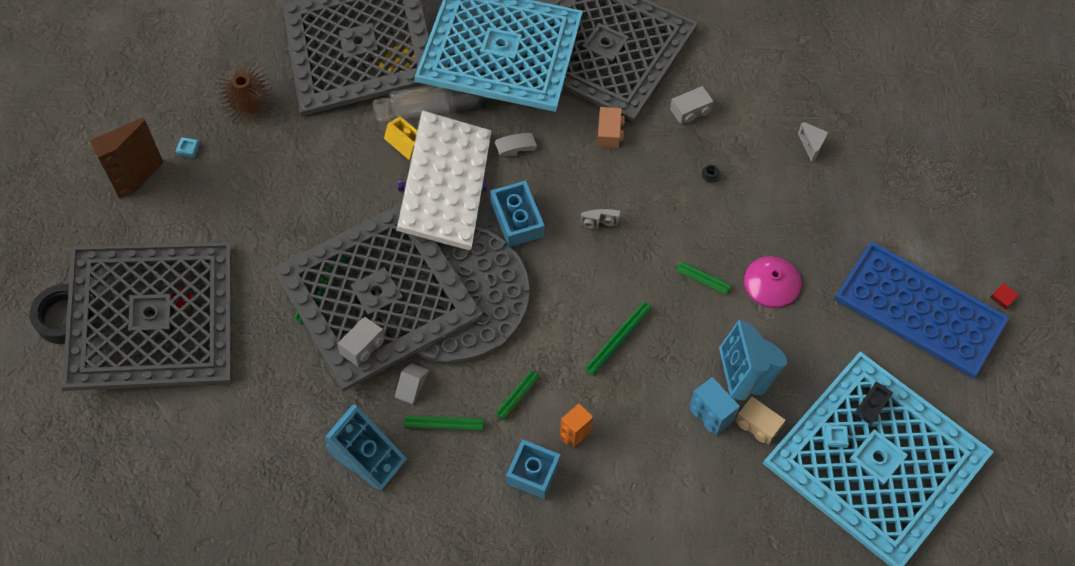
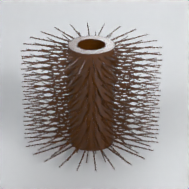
(245, 93)

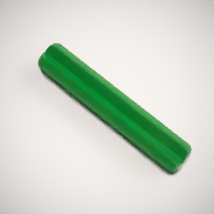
(703, 277)
(517, 395)

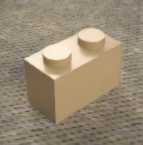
(759, 421)

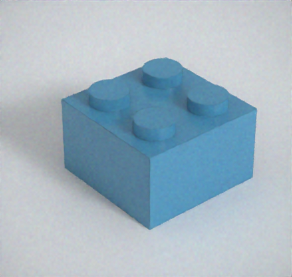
(713, 406)
(533, 469)

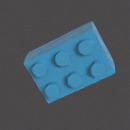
(517, 214)

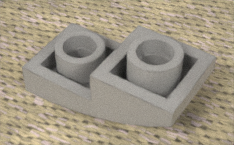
(513, 143)
(592, 218)

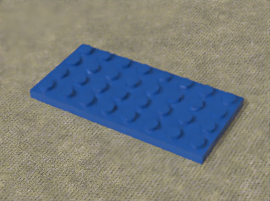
(922, 309)

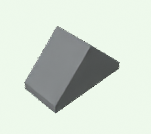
(812, 139)
(410, 383)

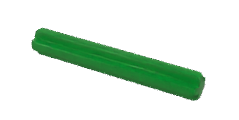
(444, 423)

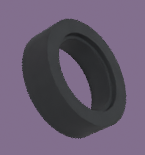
(41, 305)

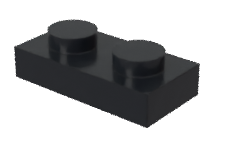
(873, 403)

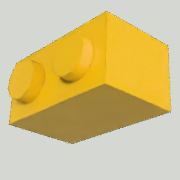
(401, 136)

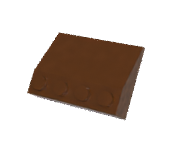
(128, 156)

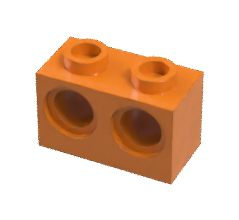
(575, 425)

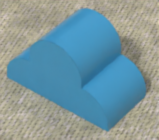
(749, 361)
(364, 448)

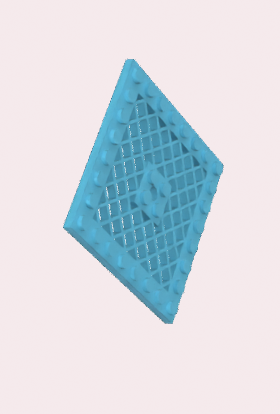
(545, 95)
(845, 513)

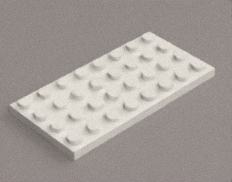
(444, 181)

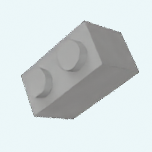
(691, 105)
(361, 341)

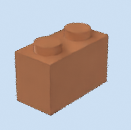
(609, 127)

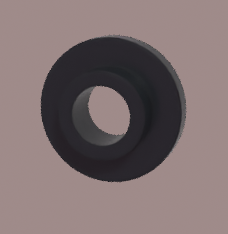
(713, 170)

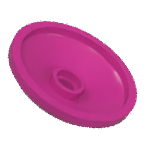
(771, 290)

